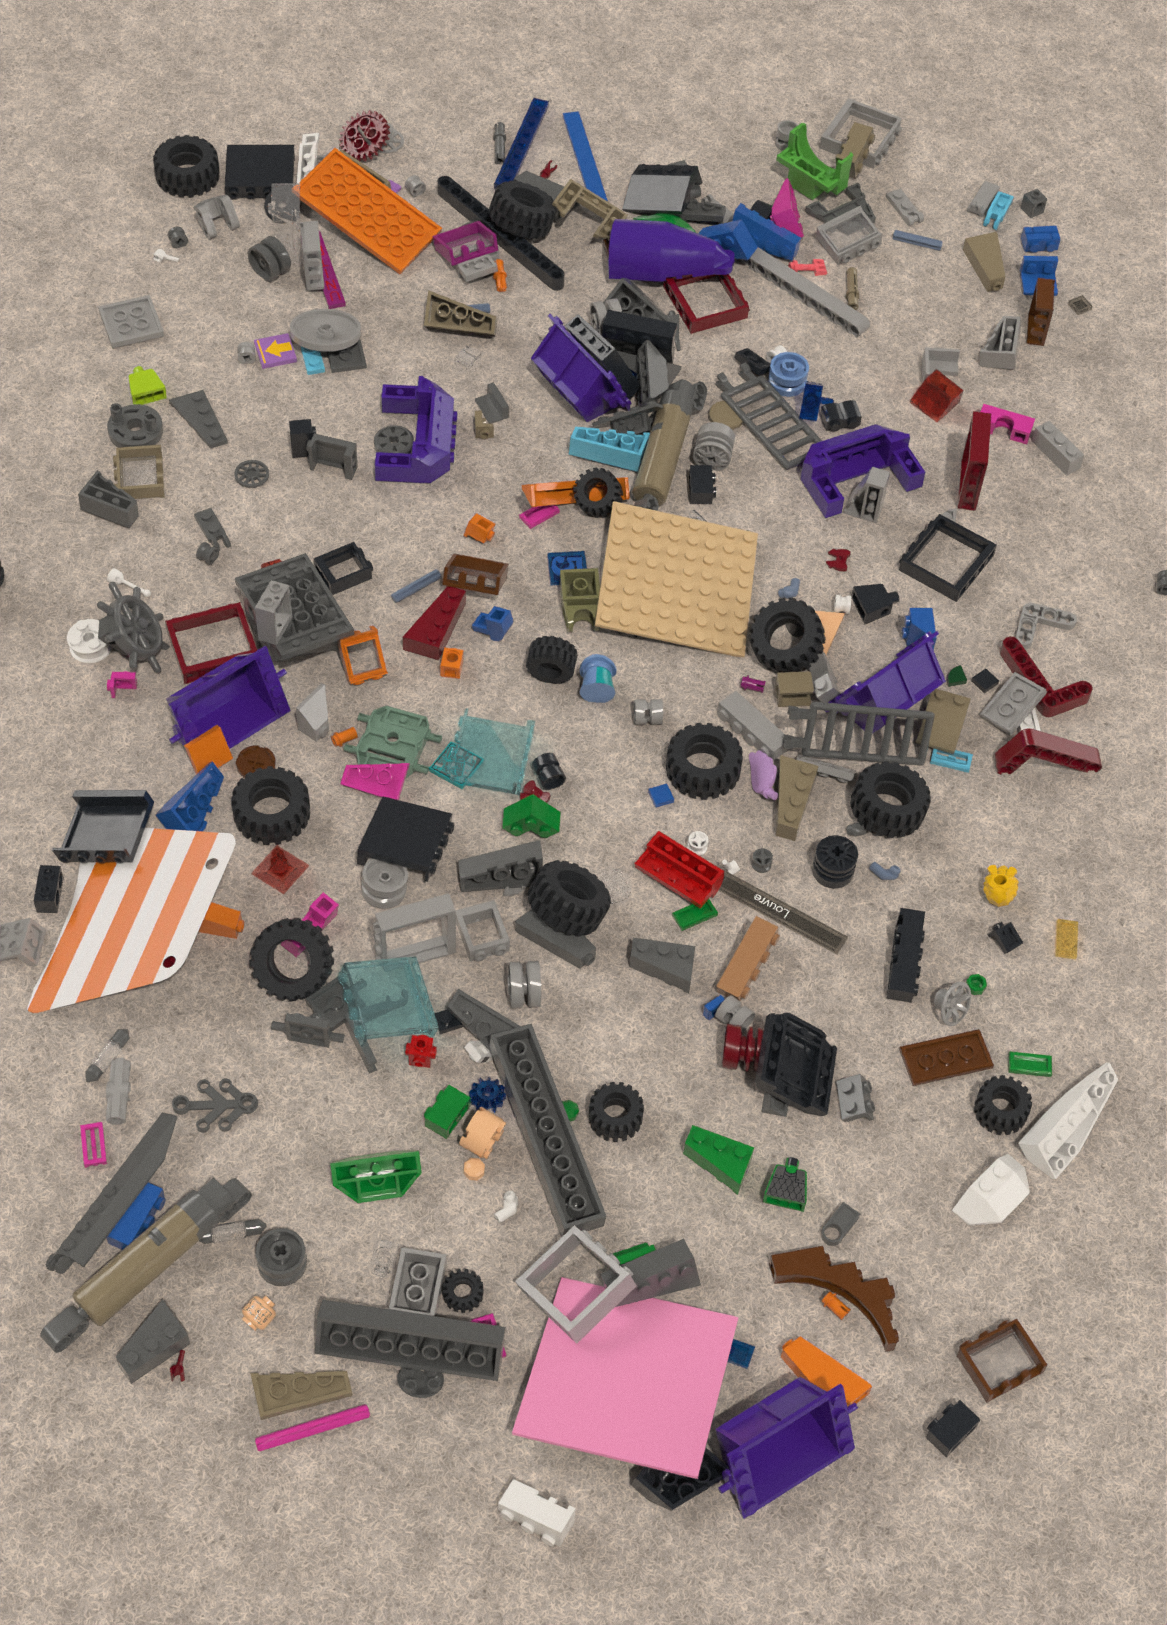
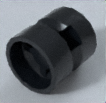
(549, 771)

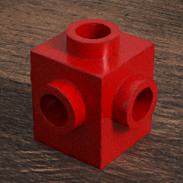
(421, 1051)

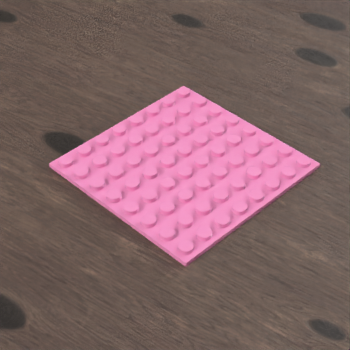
(633, 1385)

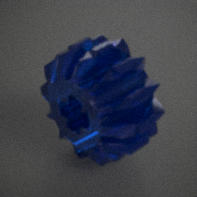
(495, 1092)

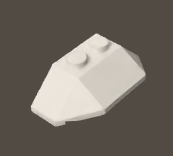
(994, 1193)

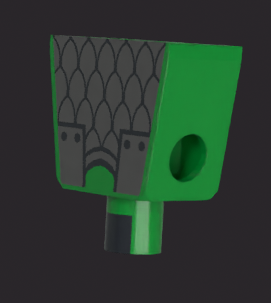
(787, 1186)

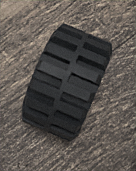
(589, 481)
(551, 659)
(994, 1117)
(611, 1126)

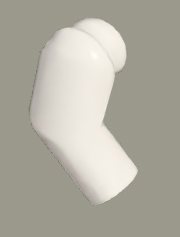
(509, 1208)

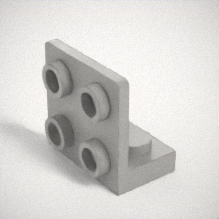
(22, 940)

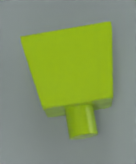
(146, 386)

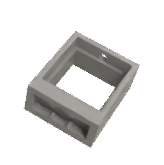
(273, 610)
(475, 914)

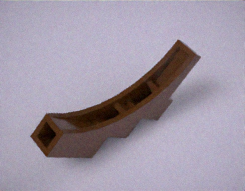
(814, 1268)

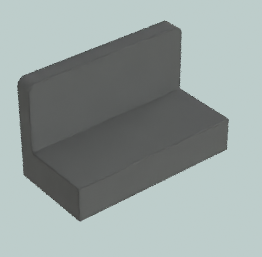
(493, 405)

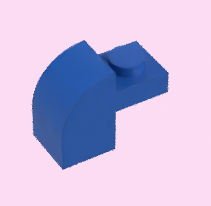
(495, 623)

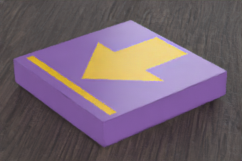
(275, 351)

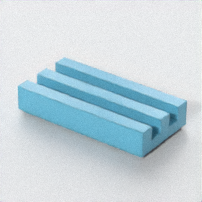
(951, 761)

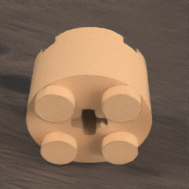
(482, 1133)

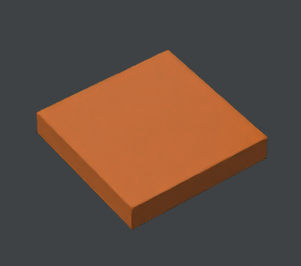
(208, 748)

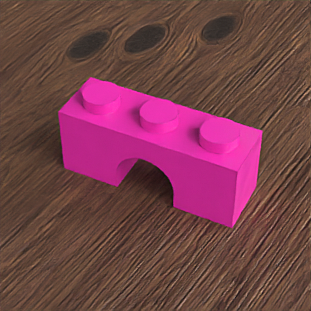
(1018, 424)
(321, 913)

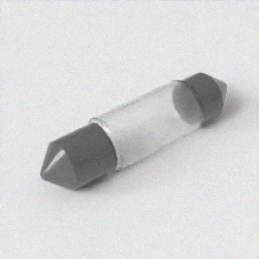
(108, 1052)
(234, 1231)

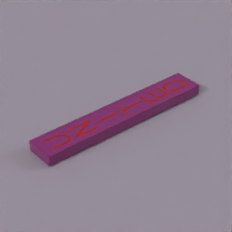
(332, 290)

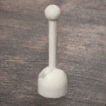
(117, 577)

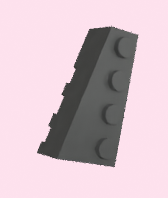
(501, 868)
(659, 1273)

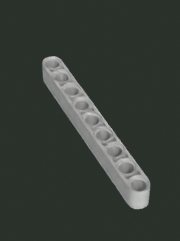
(807, 292)

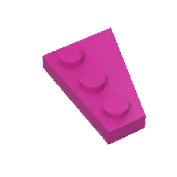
(376, 779)

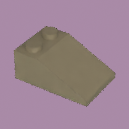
(948, 720)

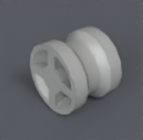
(415, 185)
(246, 353)

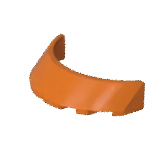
(562, 492)

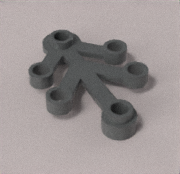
(217, 1105)

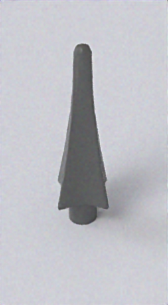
(675, 318)

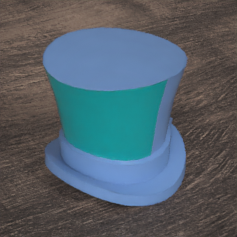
(597, 678)

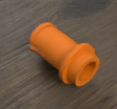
(339, 739)
(835, 1305)

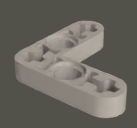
(1033, 619)

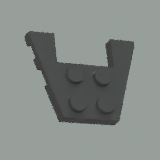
(858, 198)

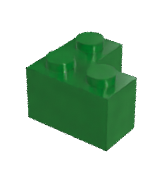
(531, 815)

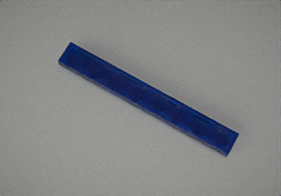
(522, 141)

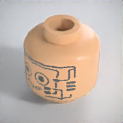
(259, 1312)

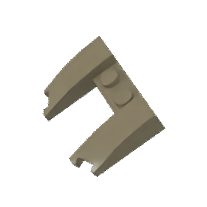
(574, 192)

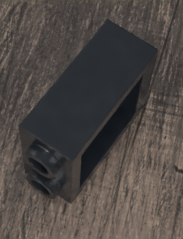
(324, 562)

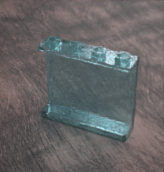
(502, 747)
(387, 998)

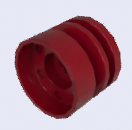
(741, 1047)

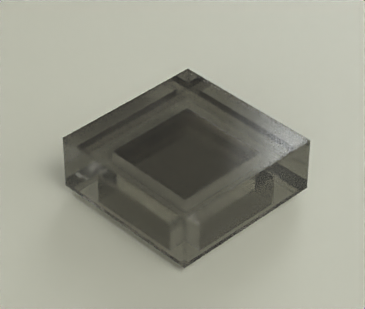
(1080, 305)

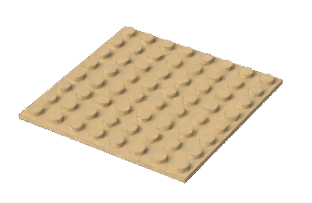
(677, 580)

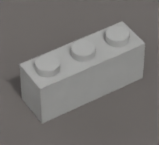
(1058, 448)

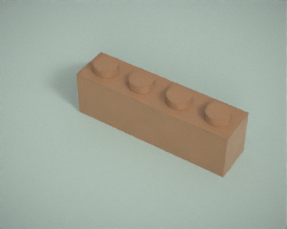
(748, 958)

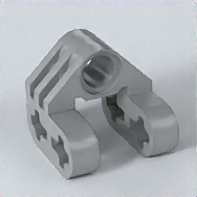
(215, 207)

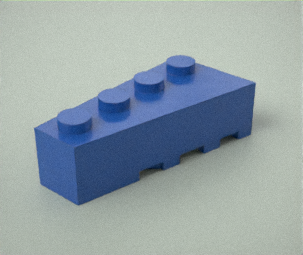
(768, 235)

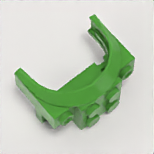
(807, 171)

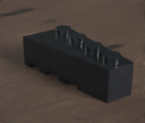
(906, 955)

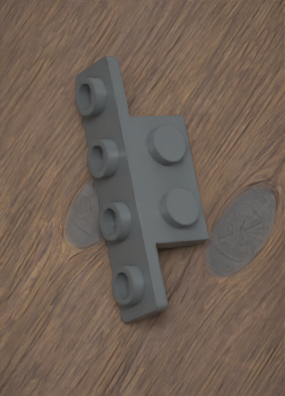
(633, 420)

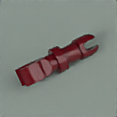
(545, 173)

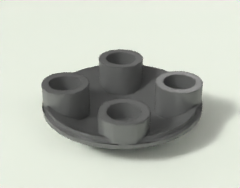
(420, 1383)

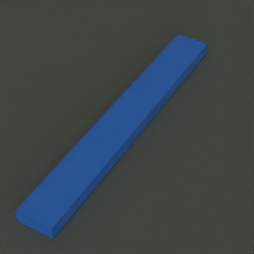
(583, 153)

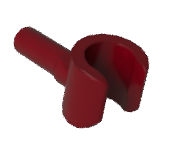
(178, 1369)

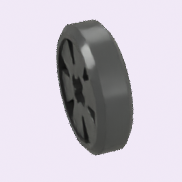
(393, 434)

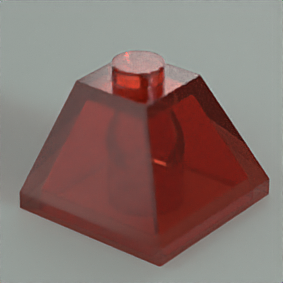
(280, 869)

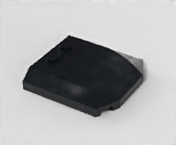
(796, 1063)

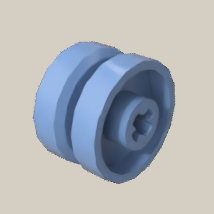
(788, 373)

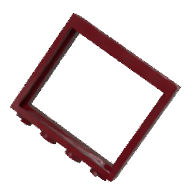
(710, 321)
(974, 461)
(199, 619)

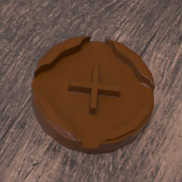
(254, 758)

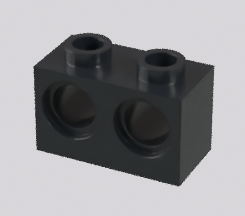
(48, 889)

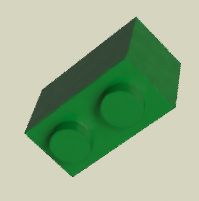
(447, 1111)

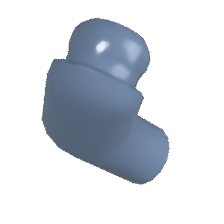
(790, 591)
(885, 874)

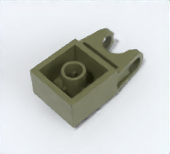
(579, 596)

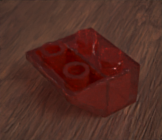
(937, 396)

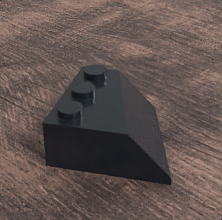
(673, 1490)

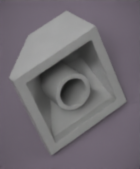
(313, 714)

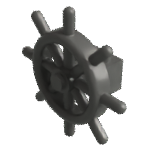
(132, 629)

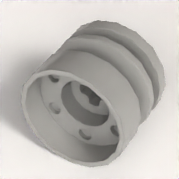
(714, 445)

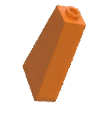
(222, 921)
(823, 1370)

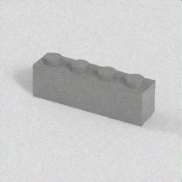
(752, 725)

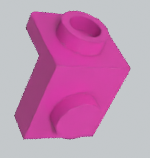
(121, 680)

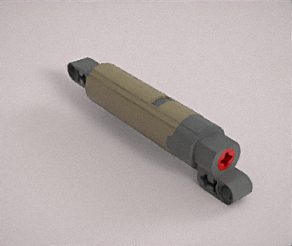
(666, 442)
(146, 1259)

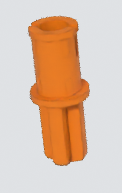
(500, 276)

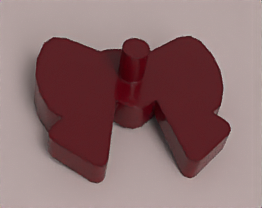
(841, 559)
(531, 788)

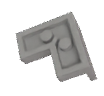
(941, 359)

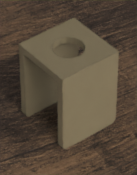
(794, 689)

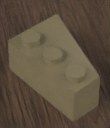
(858, 142)

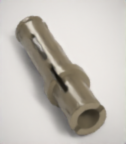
(852, 293)

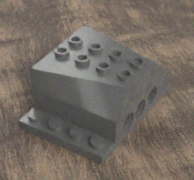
(316, 615)

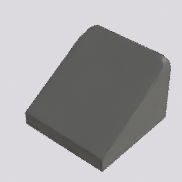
(774, 1106)

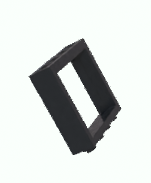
(603, 353)
(958, 533)

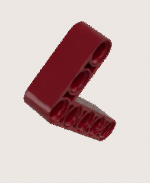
(1054, 701)
(1047, 747)

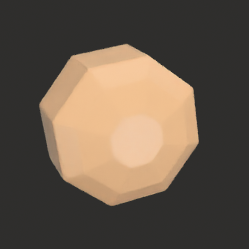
(474, 1169)

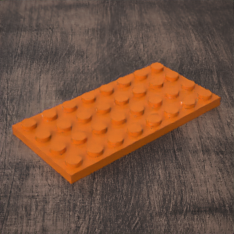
(367, 211)

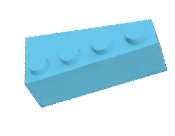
(609, 447)

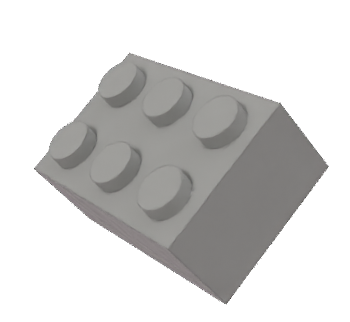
(418, 1282)

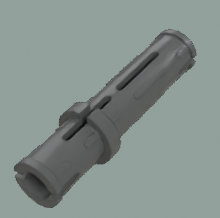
(499, 138)

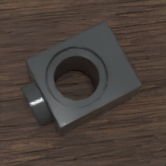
(1033, 203)

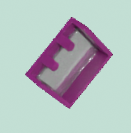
(465, 242)

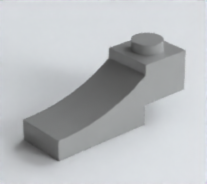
(823, 679)

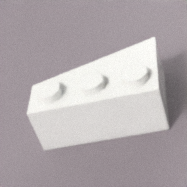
(536, 1513)

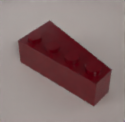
(436, 624)

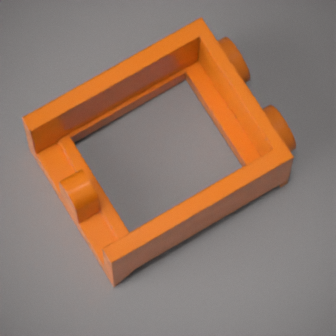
(357, 638)

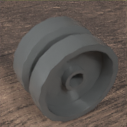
(269, 258)
(281, 1257)

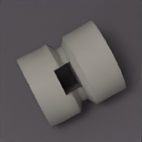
(783, 131)
(655, 711)
(732, 1013)

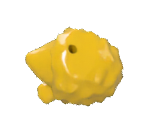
(1000, 885)

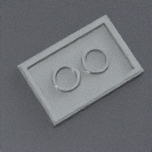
(1013, 703)

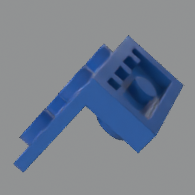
(1037, 267)

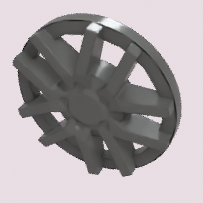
(251, 473)

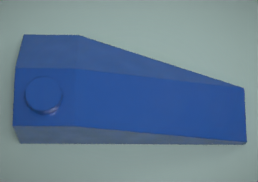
(192, 802)

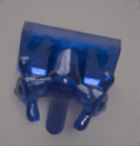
(812, 400)

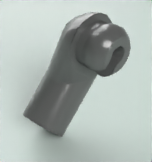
(856, 829)

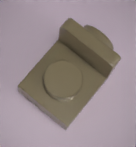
(482, 429)

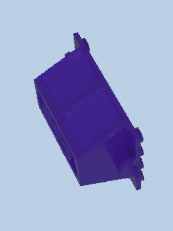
(577, 374)
(898, 684)
(236, 696)
(783, 1442)

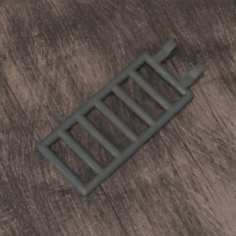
(752, 380)
(805, 743)

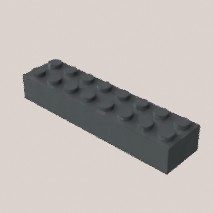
(409, 1340)

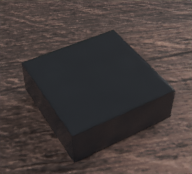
(985, 680)

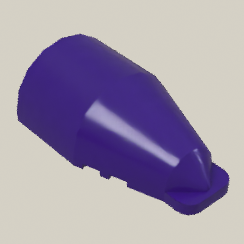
(663, 250)

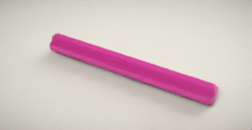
(312, 1427)

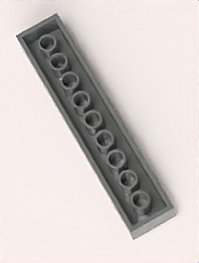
(547, 1130)

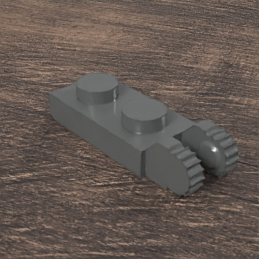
(212, 528)

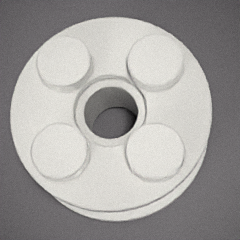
(85, 643)

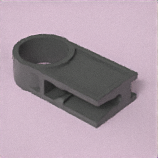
(843, 1221)

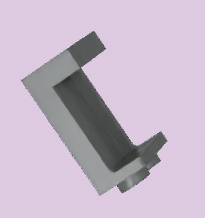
(333, 453)

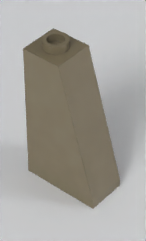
(986, 260)

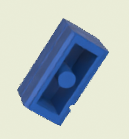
(1040, 238)

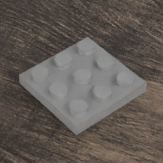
(131, 321)

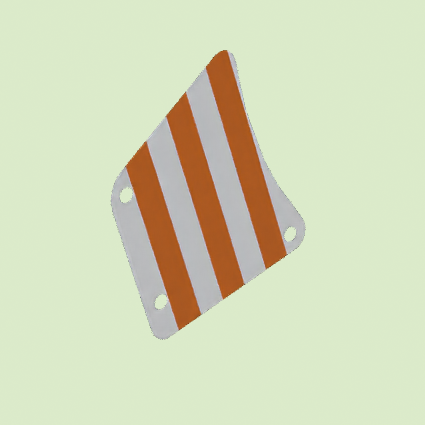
(133, 917)

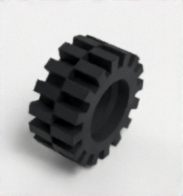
(463, 1278)

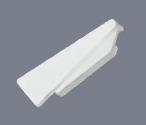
(307, 155)

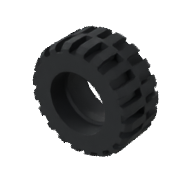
(188, 180)
(522, 210)
(777, 615)
(701, 781)
(885, 817)
(276, 826)
(569, 898)
(272, 978)

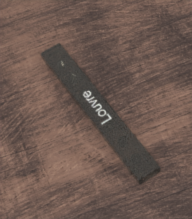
(782, 913)

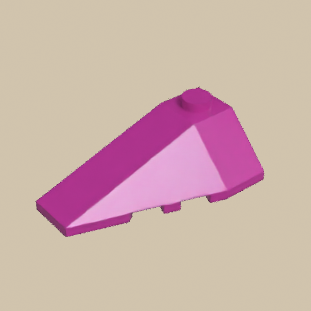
(785, 210)

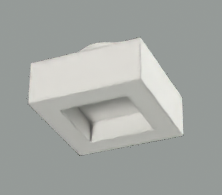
(478, 1052)

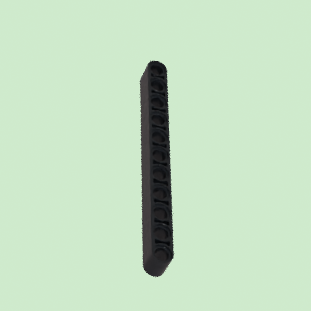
(517, 247)

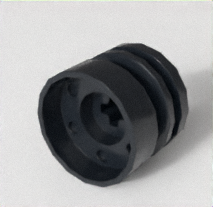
(835, 861)

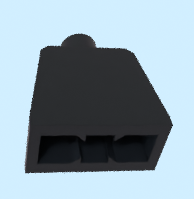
(873, 601)

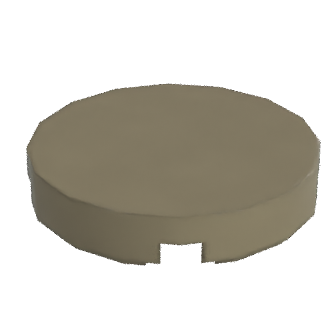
(722, 413)

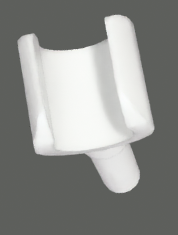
(160, 255)
(732, 867)

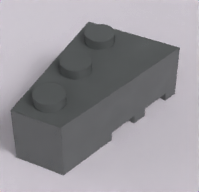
(664, 961)

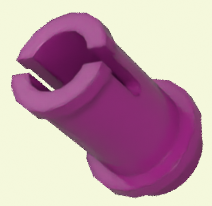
(751, 684)

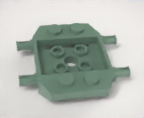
(390, 722)

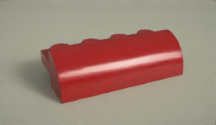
(680, 869)

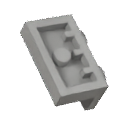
(476, 267)

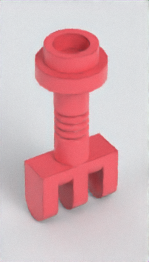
(817, 266)

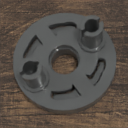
(132, 416)

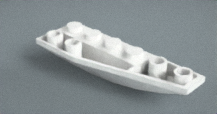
(1066, 1125)

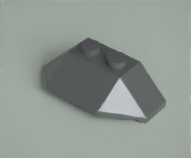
(651, 374)

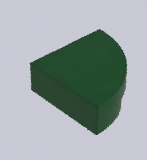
(956, 677)

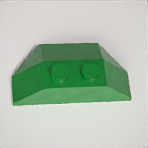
(376, 1175)

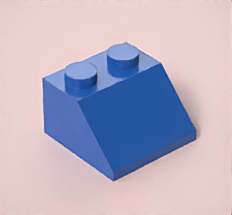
(917, 624)

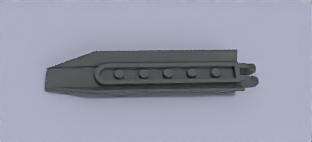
(115, 1197)

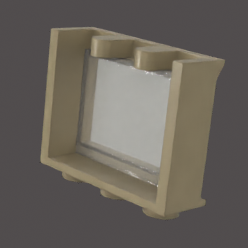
(140, 471)

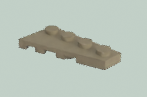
(287, 1393)

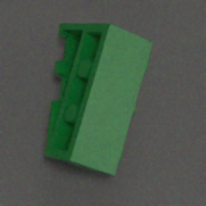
(719, 1155)

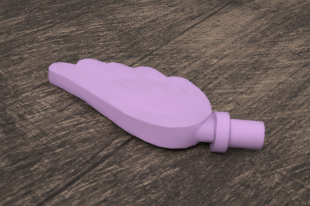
(763, 774)

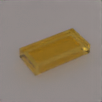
(1066, 939)

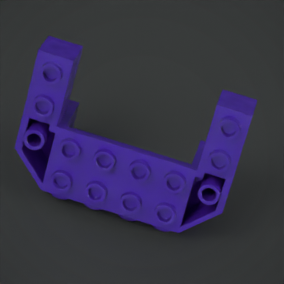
(434, 433)
(854, 456)

